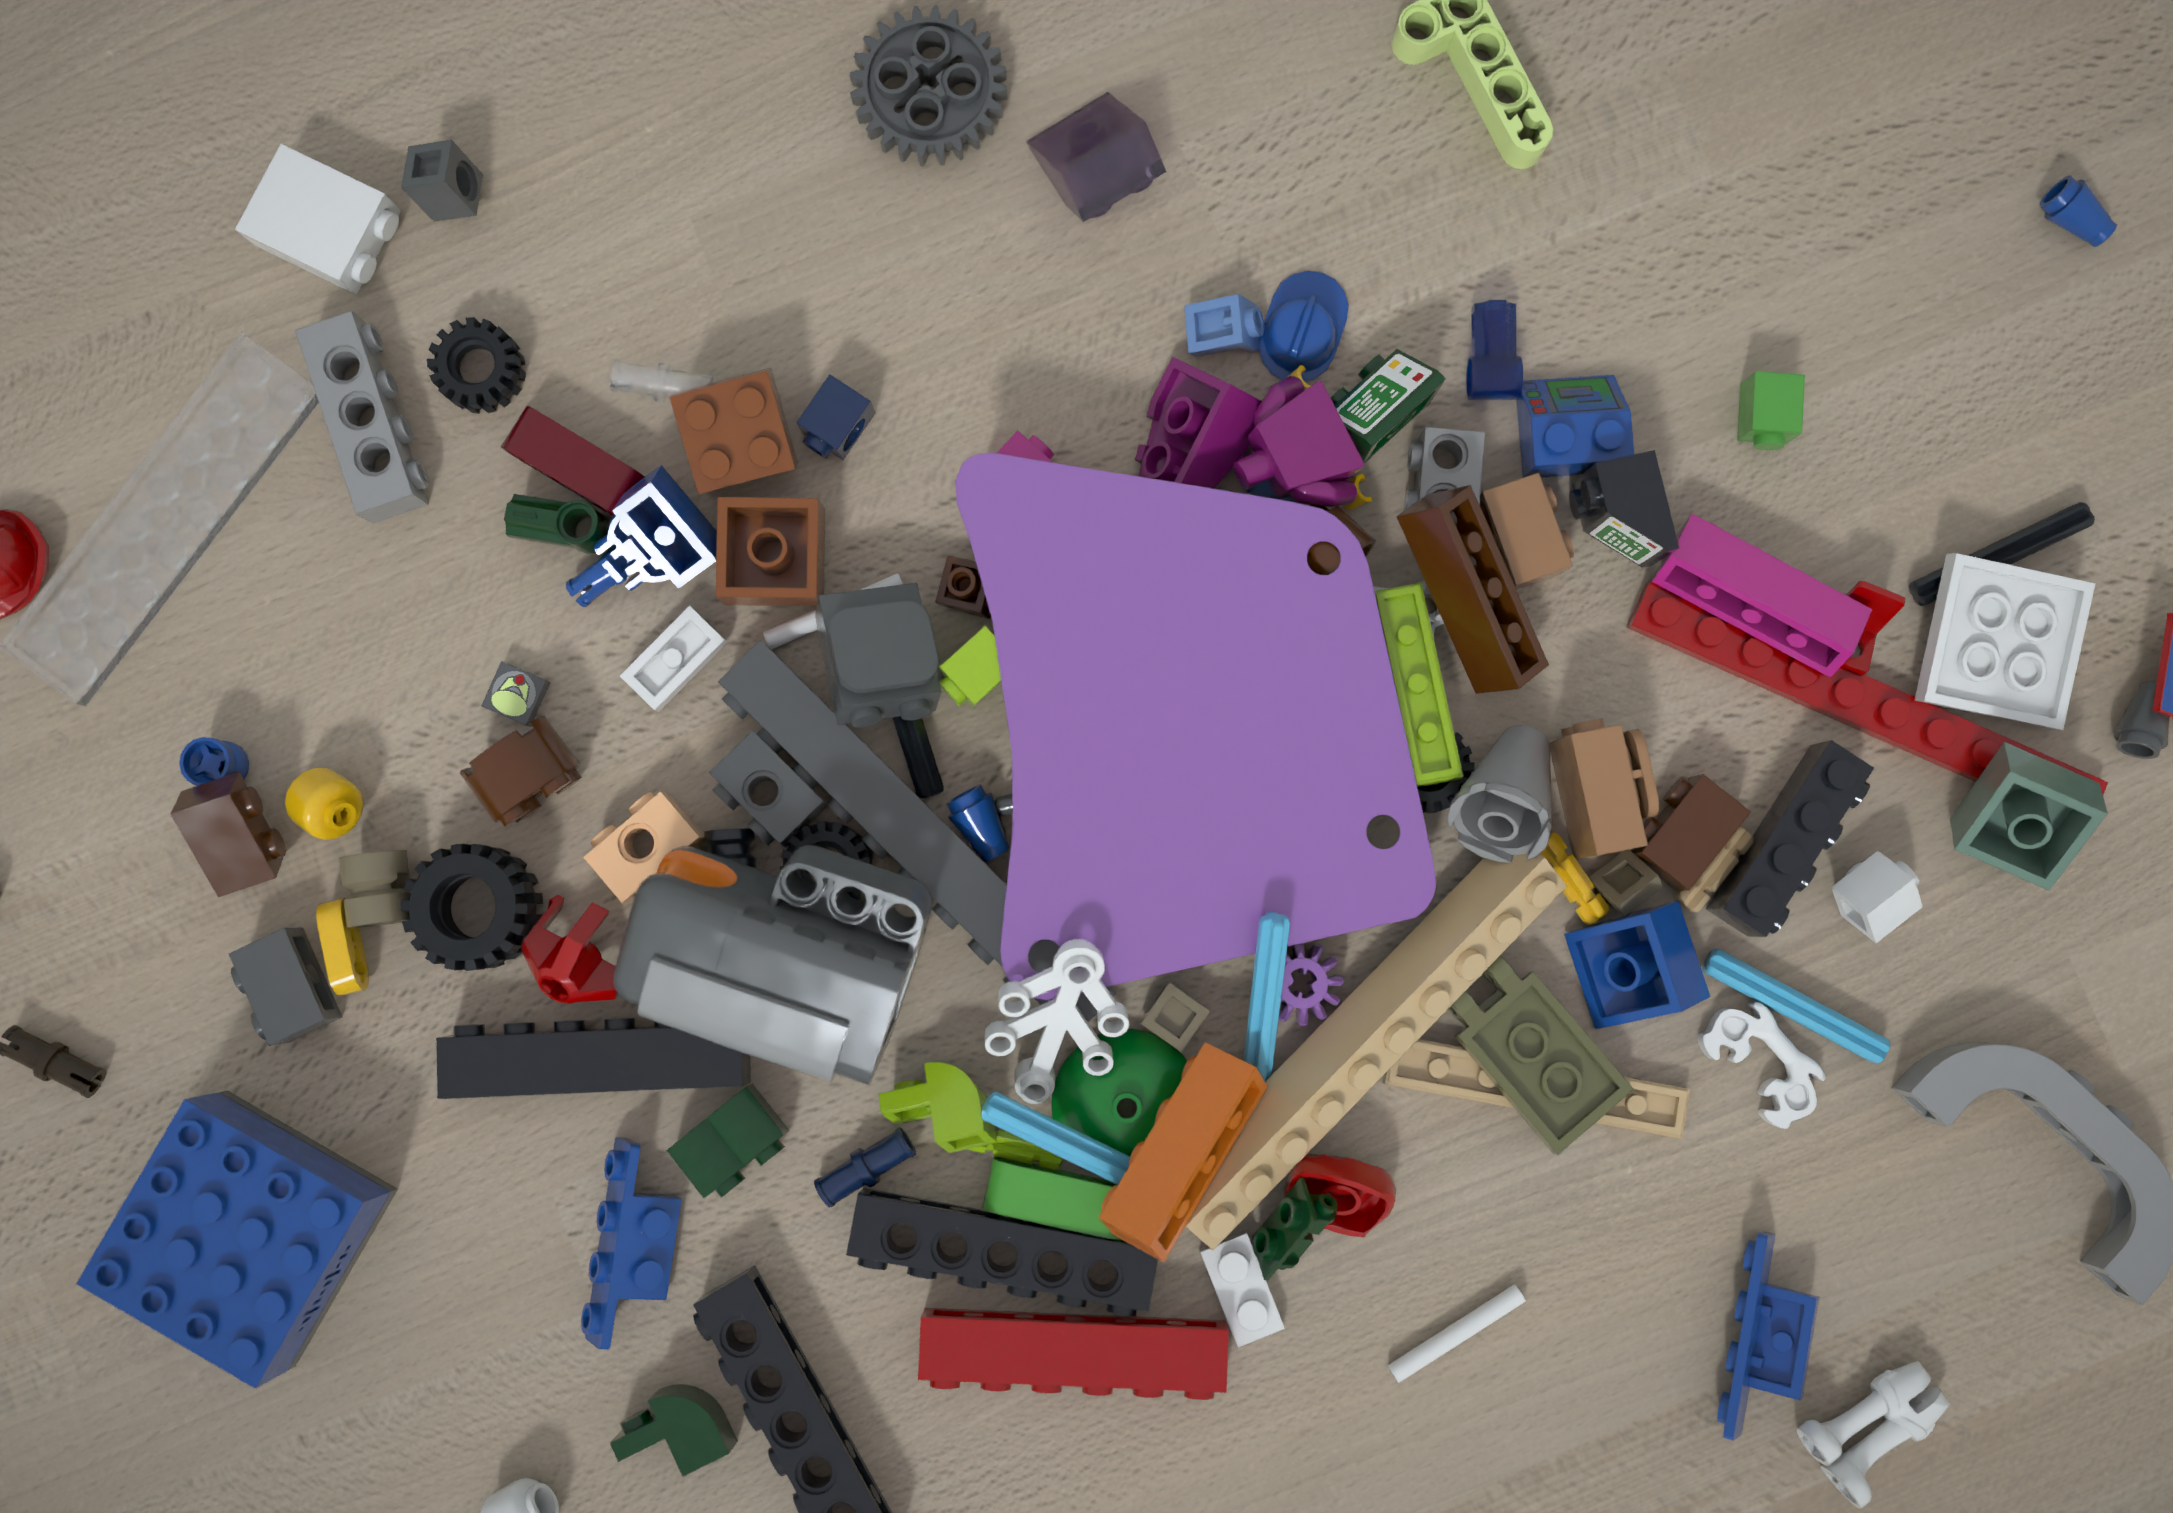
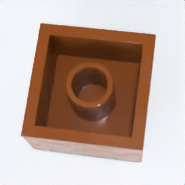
(734, 430)
(770, 551)

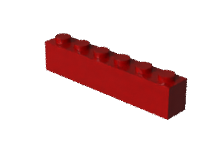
(1073, 1351)

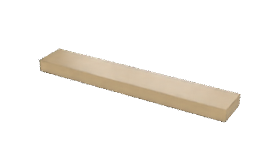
(1454, 1073)

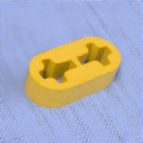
(341, 949)

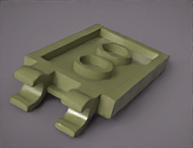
(1538, 1056)

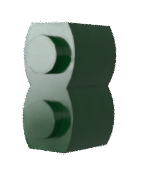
(728, 1141)

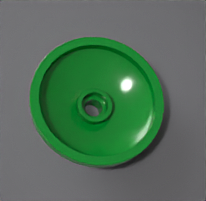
(1142, 1070)

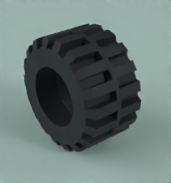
(432, 901)

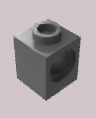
(442, 180)

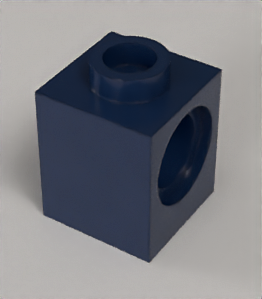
(835, 419)

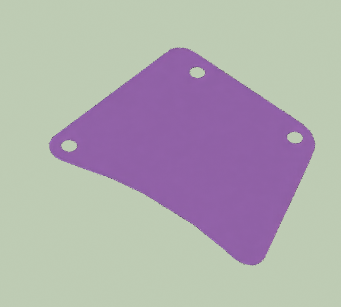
(1187, 719)

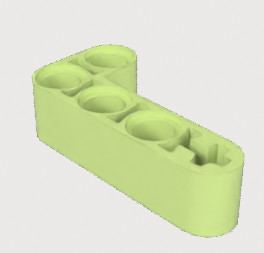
(1479, 77)

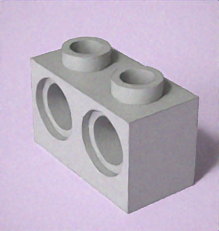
(1430, 478)

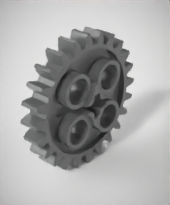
(900, 55)

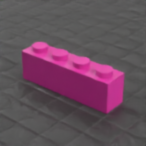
(1763, 596)

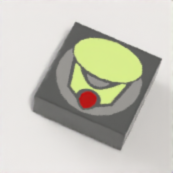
(515, 694)

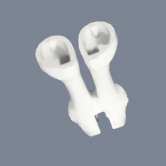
(1908, 1414)

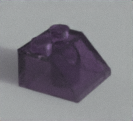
(1098, 156)

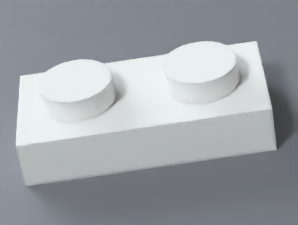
(673, 659)
(1242, 1289)

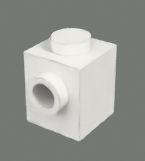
(1878, 895)

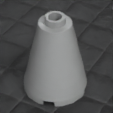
(1507, 798)

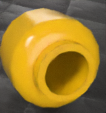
(324, 803)

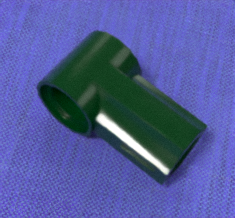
(553, 522)

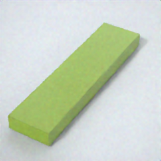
(1419, 684)

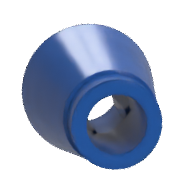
(2078, 211)
(979, 822)

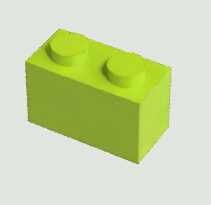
(972, 670)

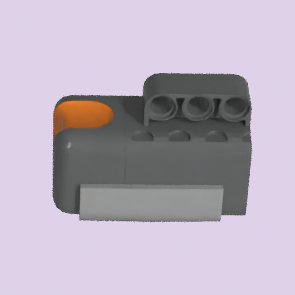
(774, 959)

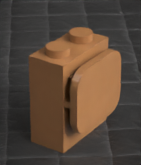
(1604, 787)

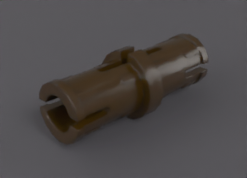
(51, 1061)

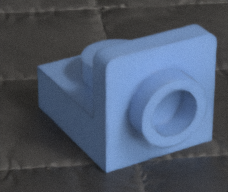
(1223, 325)

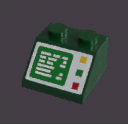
(1386, 399)

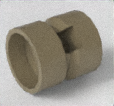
(375, 888)

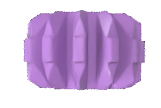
(1317, 985)

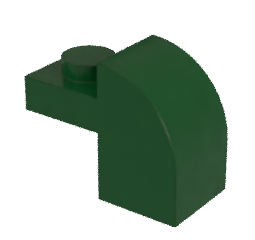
(689, 1423)

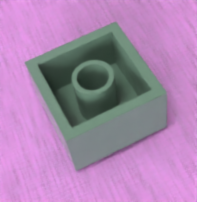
(2027, 816)

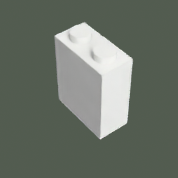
(319, 219)

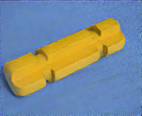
(1590, 905)

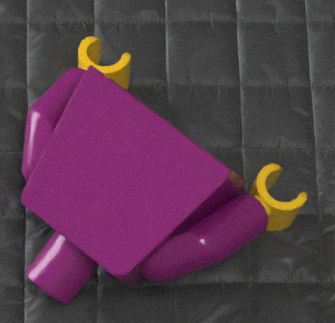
(1303, 447)

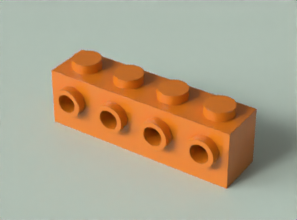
(1182, 1151)

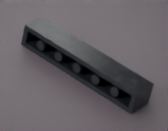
(581, 1060)

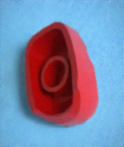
(1361, 1190)

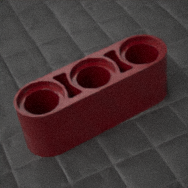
(569, 460)

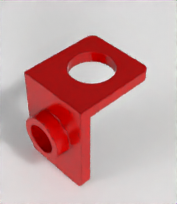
(1884, 607)

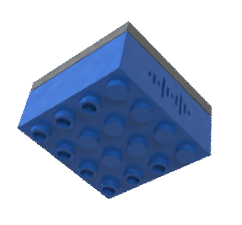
(237, 1237)

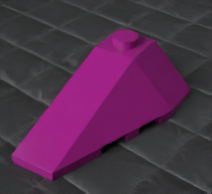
(1195, 427)

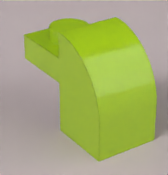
(949, 1099)

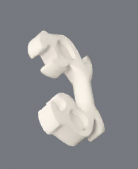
(1791, 1097)

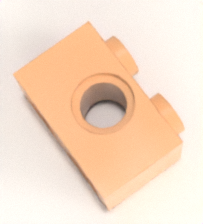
(613, 847)

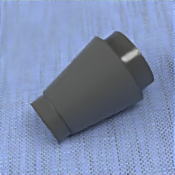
(2140, 729)

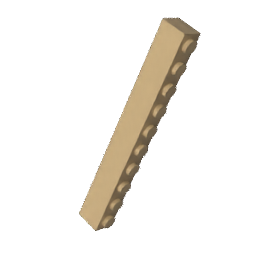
(1374, 1031)

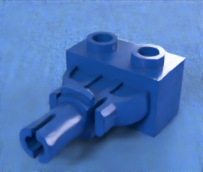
(651, 533)

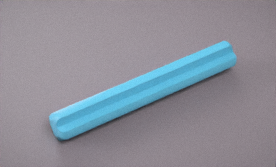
(1266, 992)
(1796, 1006)
(1055, 1137)

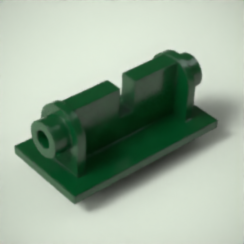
(1290, 1228)

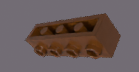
(1473, 590)

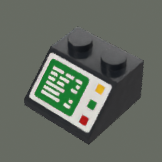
(1626, 508)

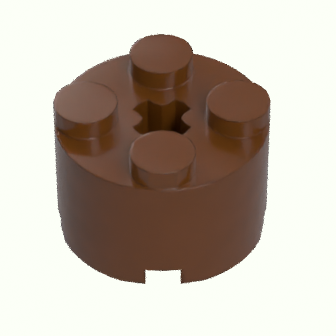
(520, 770)

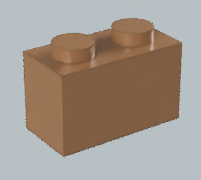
(1527, 530)

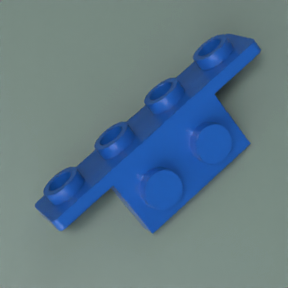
(633, 1244)
(1772, 1339)

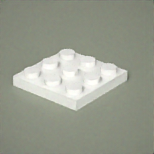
(2004, 641)

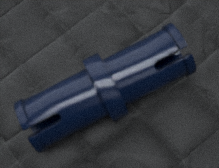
(864, 1167)

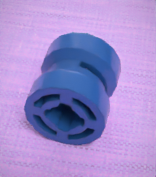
(204, 758)

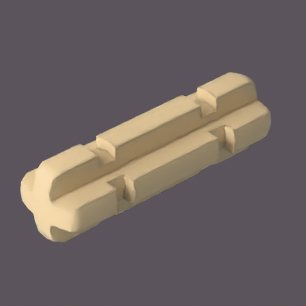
(1716, 872)

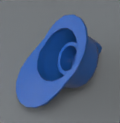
(1303, 325)

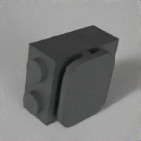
(878, 654)

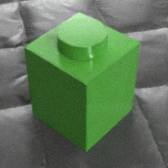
(1770, 409)

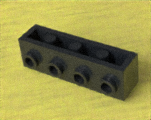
(1791, 838)

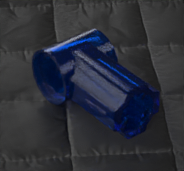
(1494, 367)

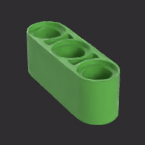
(1047, 1196)

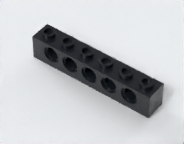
(874, 1248)
(749, 1300)

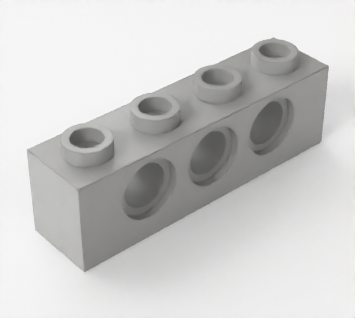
(328, 351)

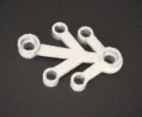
(1035, 1075)

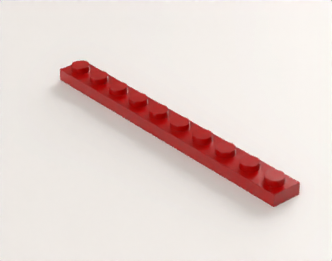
(1843, 697)

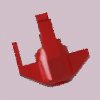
(569, 966)

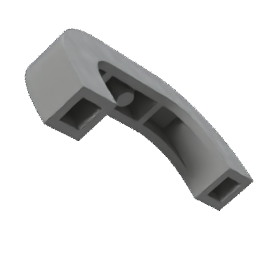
(2138, 1240)

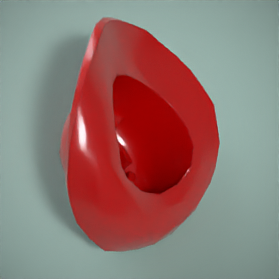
(22, 561)

